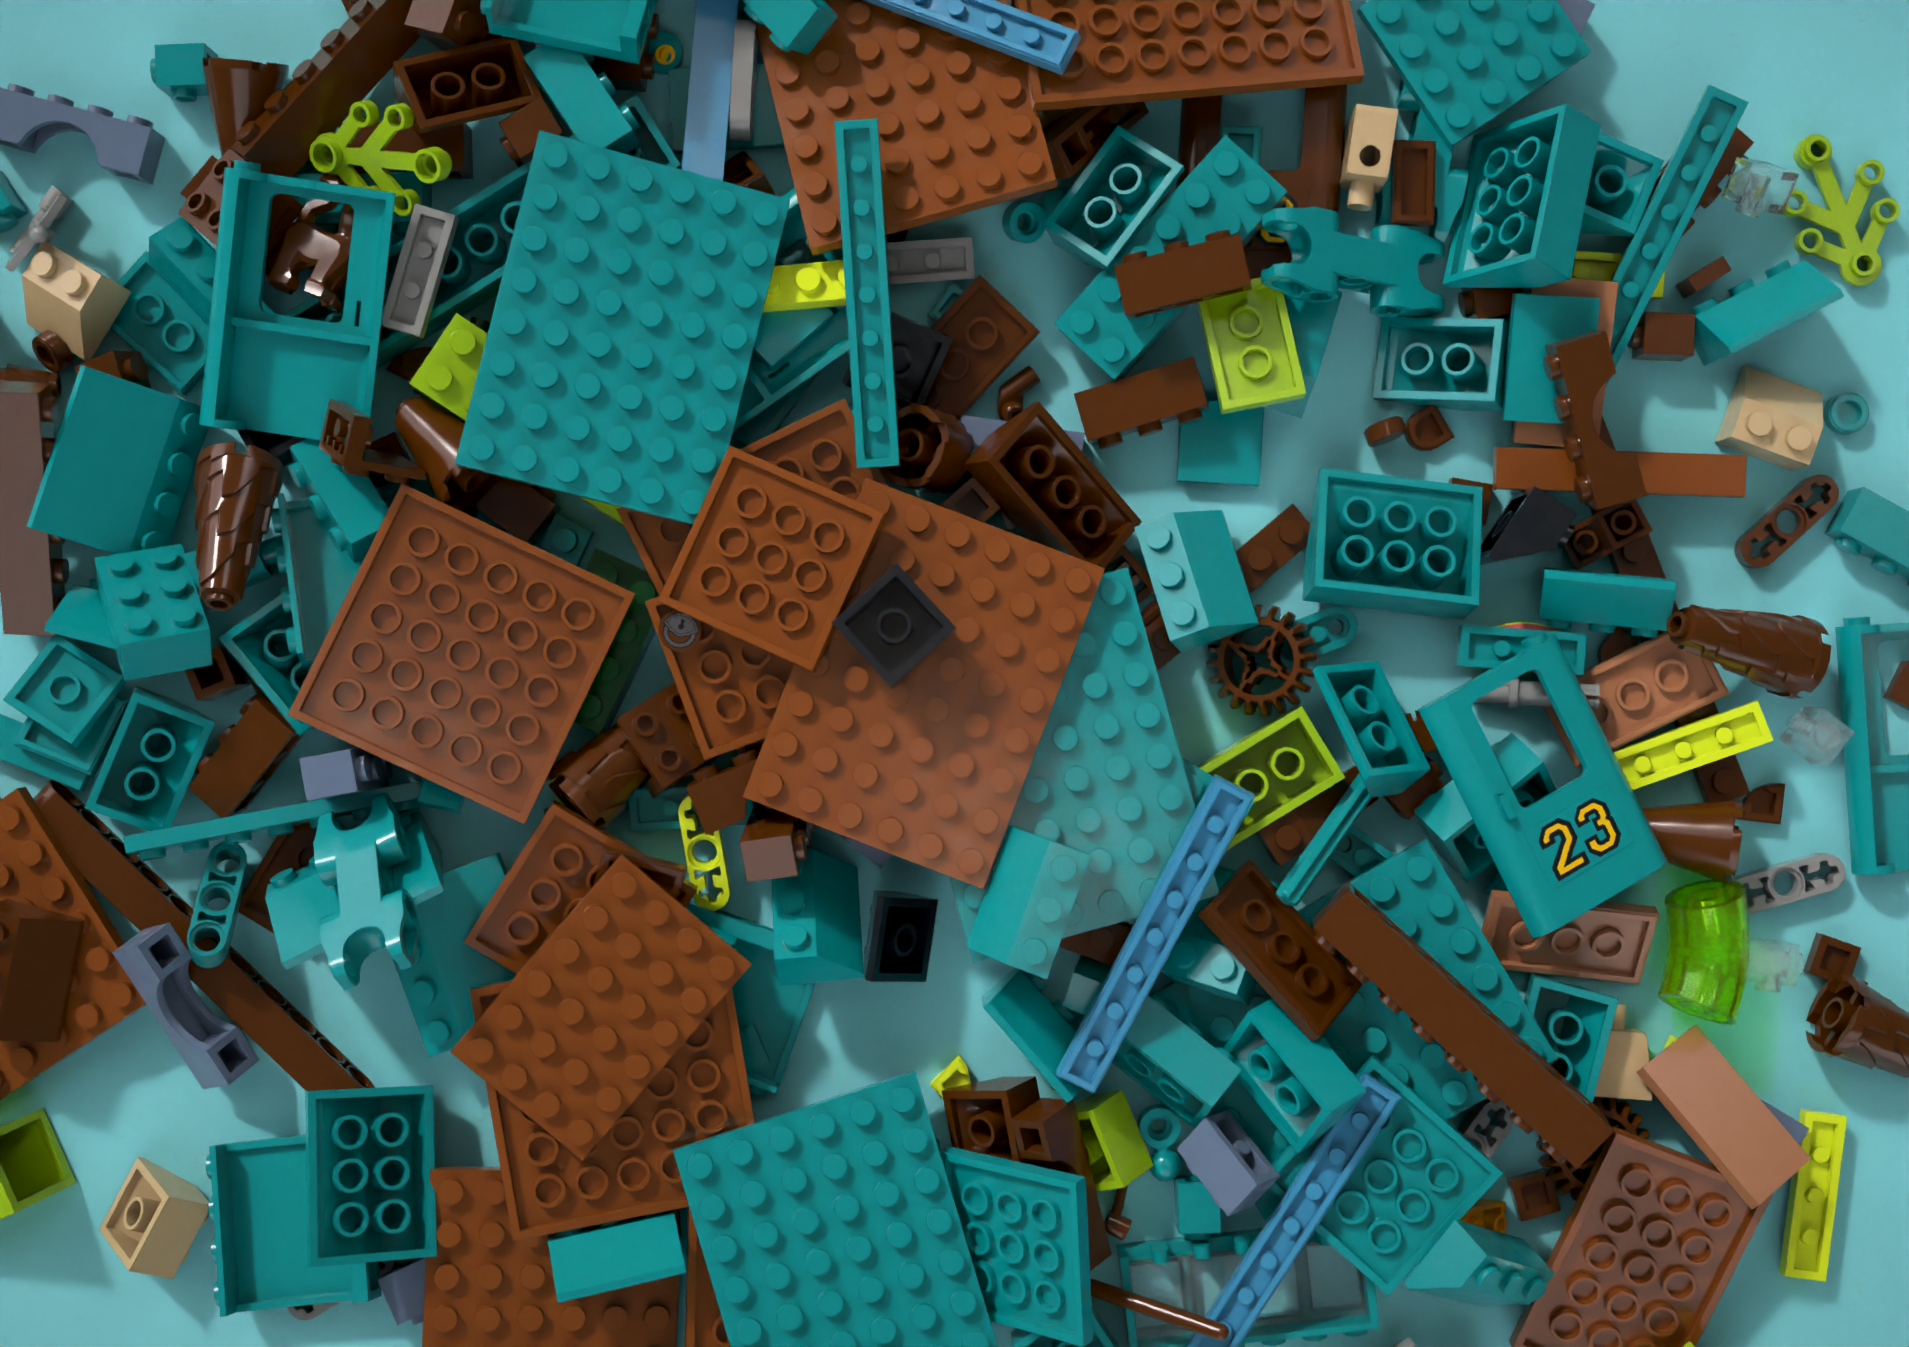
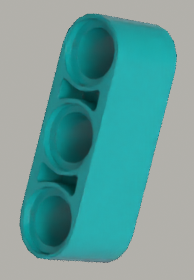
(217, 923)

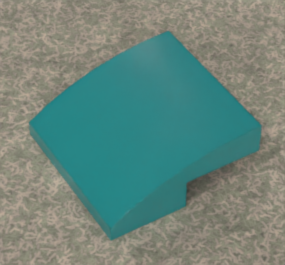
(786, 330)

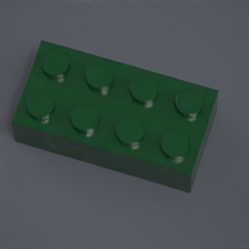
(628, 646)

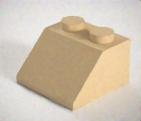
(70, 299)
(1772, 419)
(154, 1220)

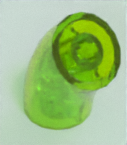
(1707, 950)

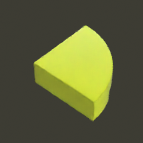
(953, 1075)

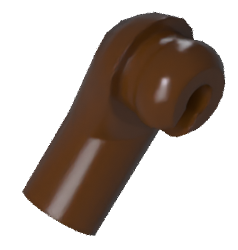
(1012, 393)

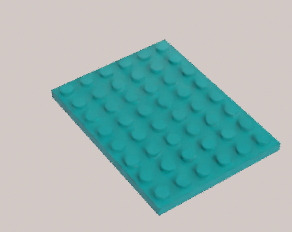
(622, 329)
(1105, 770)
(1428, 908)
(836, 1227)

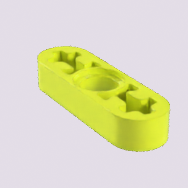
(720, 878)

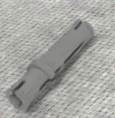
(1531, 693)

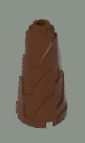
(231, 516)
(1767, 648)
(598, 777)
(1860, 1026)

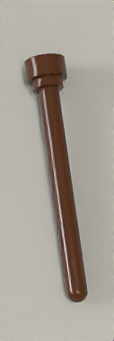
(1159, 1310)

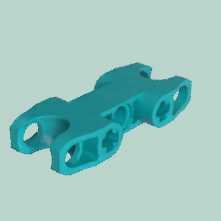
(1449, 180)
(1335, 260)
(369, 909)

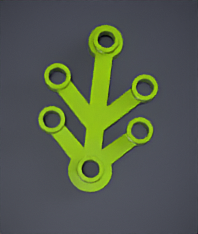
(333, 155)
(1841, 216)

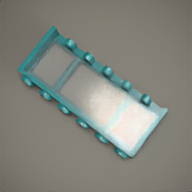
(1314, 1299)

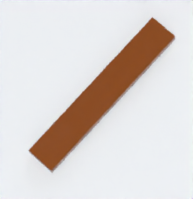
(1661, 472)

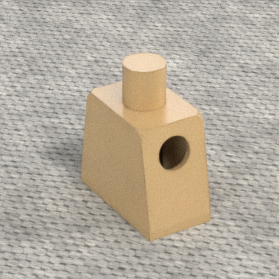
(1367, 153)
(1623, 1058)

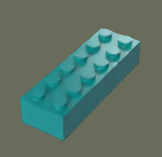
(1218, 195)

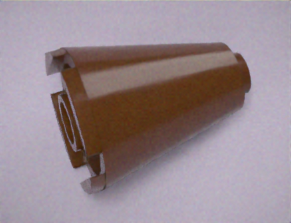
(239, 93)
(434, 441)
(1699, 836)

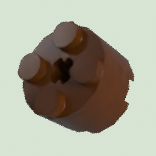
(931, 450)

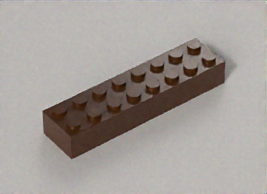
(1463, 1026)

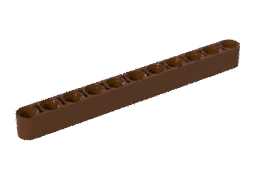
(231, 985)

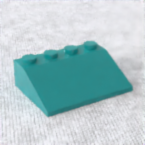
(1523, 202)
(118, 465)
(1394, 544)
(300, 898)
(444, 964)
(370, 1175)

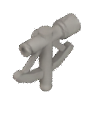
(52, 206)

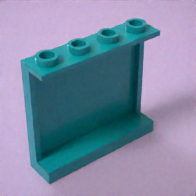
(587, 26)
(315, 571)
(759, 997)
(263, 1232)

